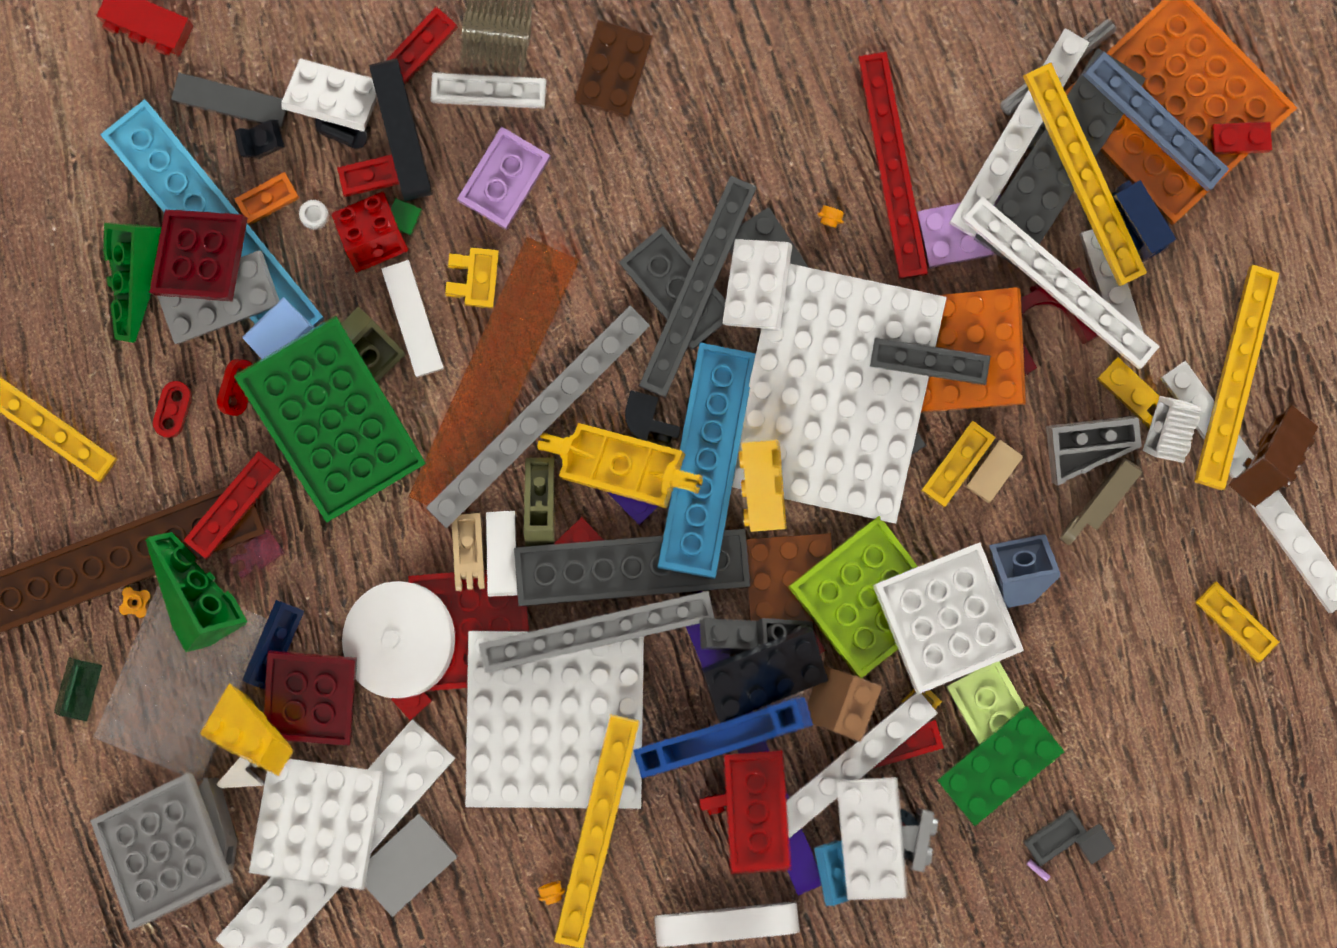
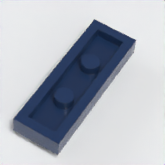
(275, 637)

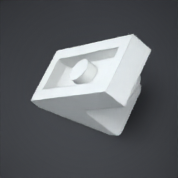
(240, 776)

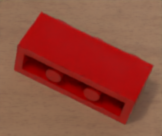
(146, 23)

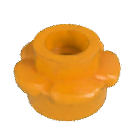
(831, 216)
(551, 892)

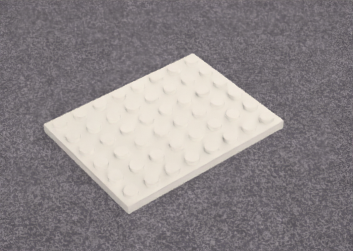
(812, 388)

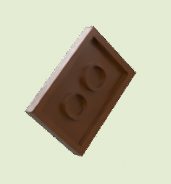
(613, 69)

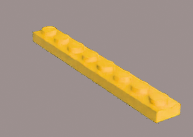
(1084, 174)
(1236, 377)
(596, 831)

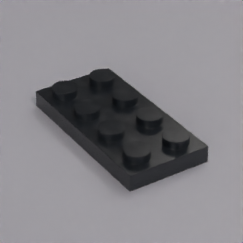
(764, 674)

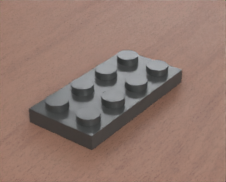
(660, 270)

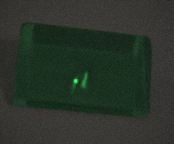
(77, 689)

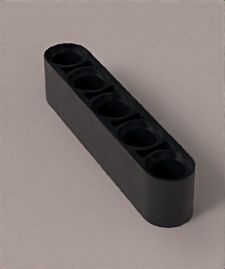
(400, 129)

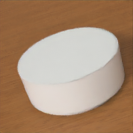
(314, 214)

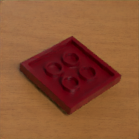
(198, 255)
(310, 697)

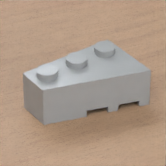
(1087, 444)

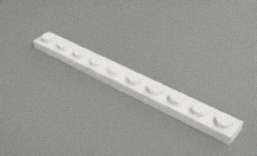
(1274, 510)

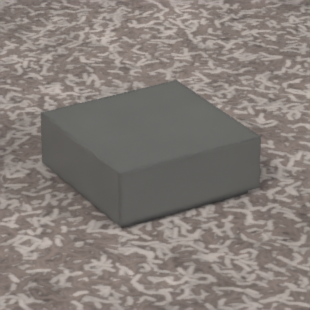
(1095, 844)

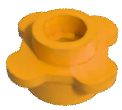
(140, 608)

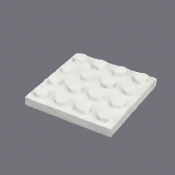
(948, 618)
(317, 823)

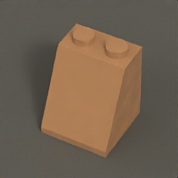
(843, 703)

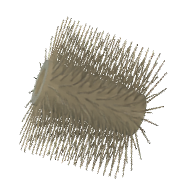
(498, 29)

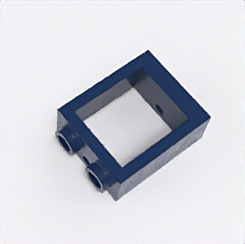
(1143, 219)

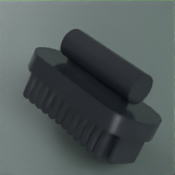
(350, 137)

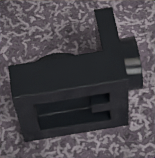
(259, 140)

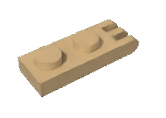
(468, 550)

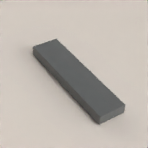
(228, 100)
(930, 361)

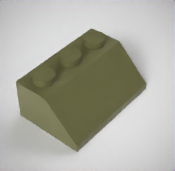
(372, 343)

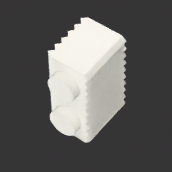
(1172, 429)

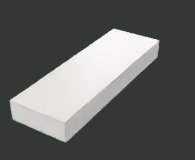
(500, 553)

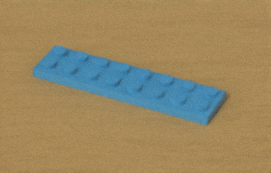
(711, 448)

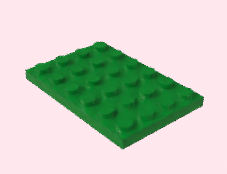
(330, 419)

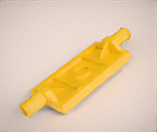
(621, 464)

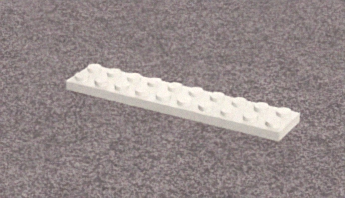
(288, 905)

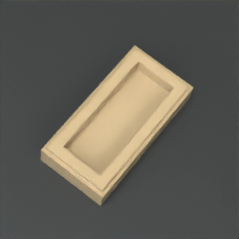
(994, 471)

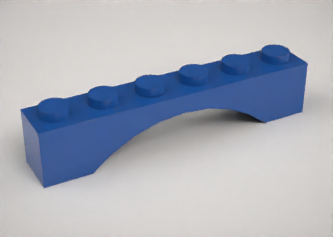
(723, 737)

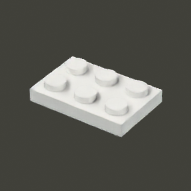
(330, 95)
(757, 284)

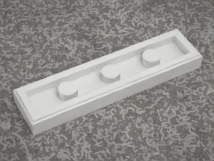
(488, 90)
(412, 318)

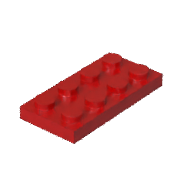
(757, 812)

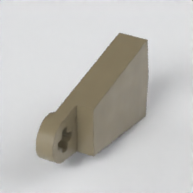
(1104, 499)

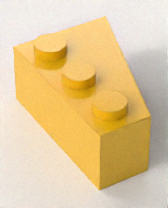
(763, 486)
(246, 732)

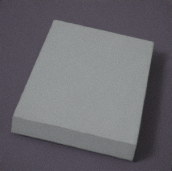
(407, 864)

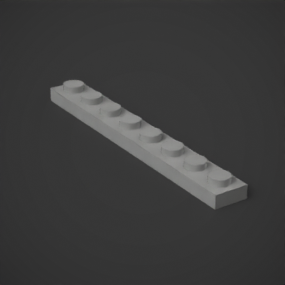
(595, 631)

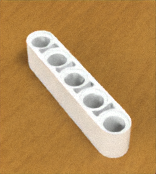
(726, 924)

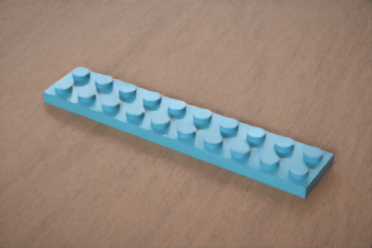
(181, 184)

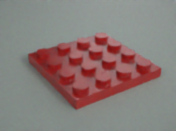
(471, 612)

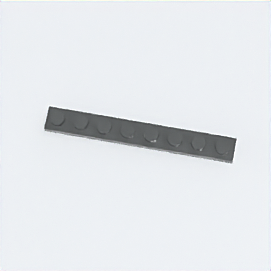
(697, 286)

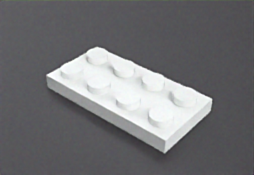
(872, 838)

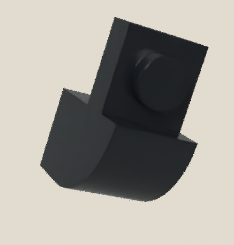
(640, 419)

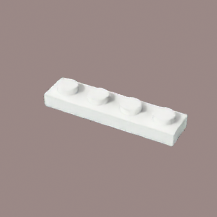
(1107, 287)

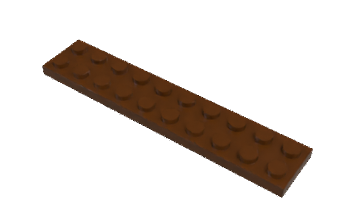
(105, 562)

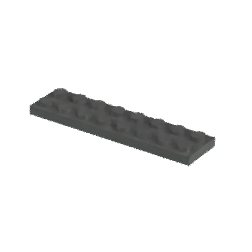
(1042, 182)
(618, 570)

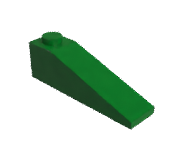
(132, 260)
(194, 602)

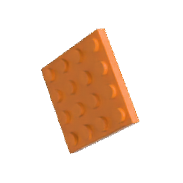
(985, 325)

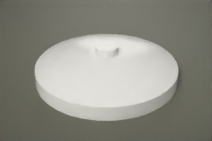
(399, 639)

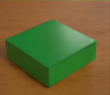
(405, 216)

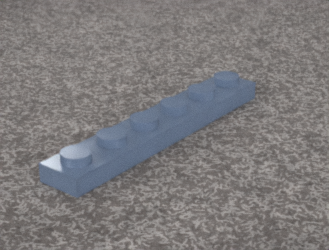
(1155, 121)

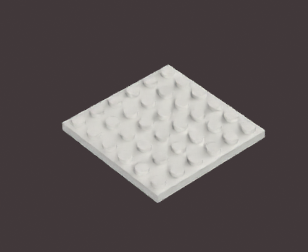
(544, 723)

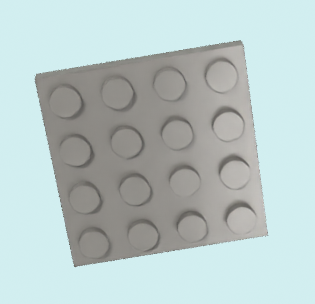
(161, 851)

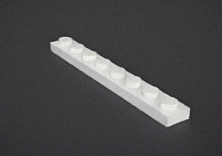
(1017, 133)
(1060, 283)
(858, 760)

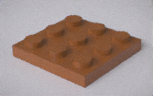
(777, 564)

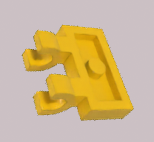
(480, 277)

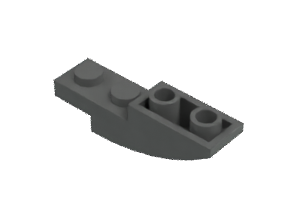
(742, 635)

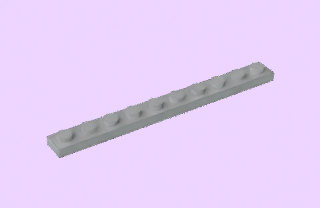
(537, 417)

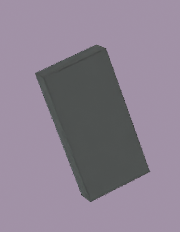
(1054, 837)

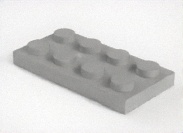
(196, 317)

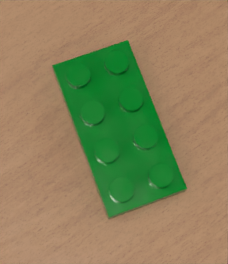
(1000, 765)

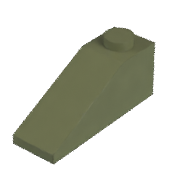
(539, 502)

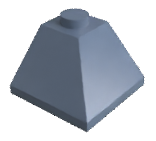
(1023, 569)

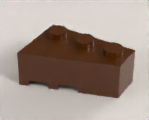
(1278, 457)

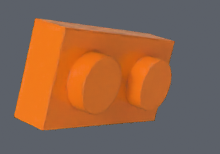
(267, 198)

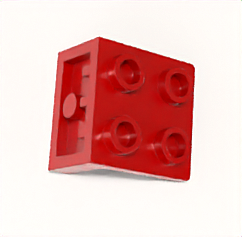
(369, 232)

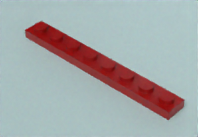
(892, 165)

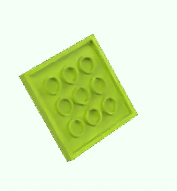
(842, 595)

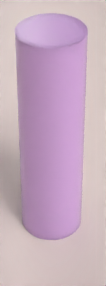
(1038, 870)

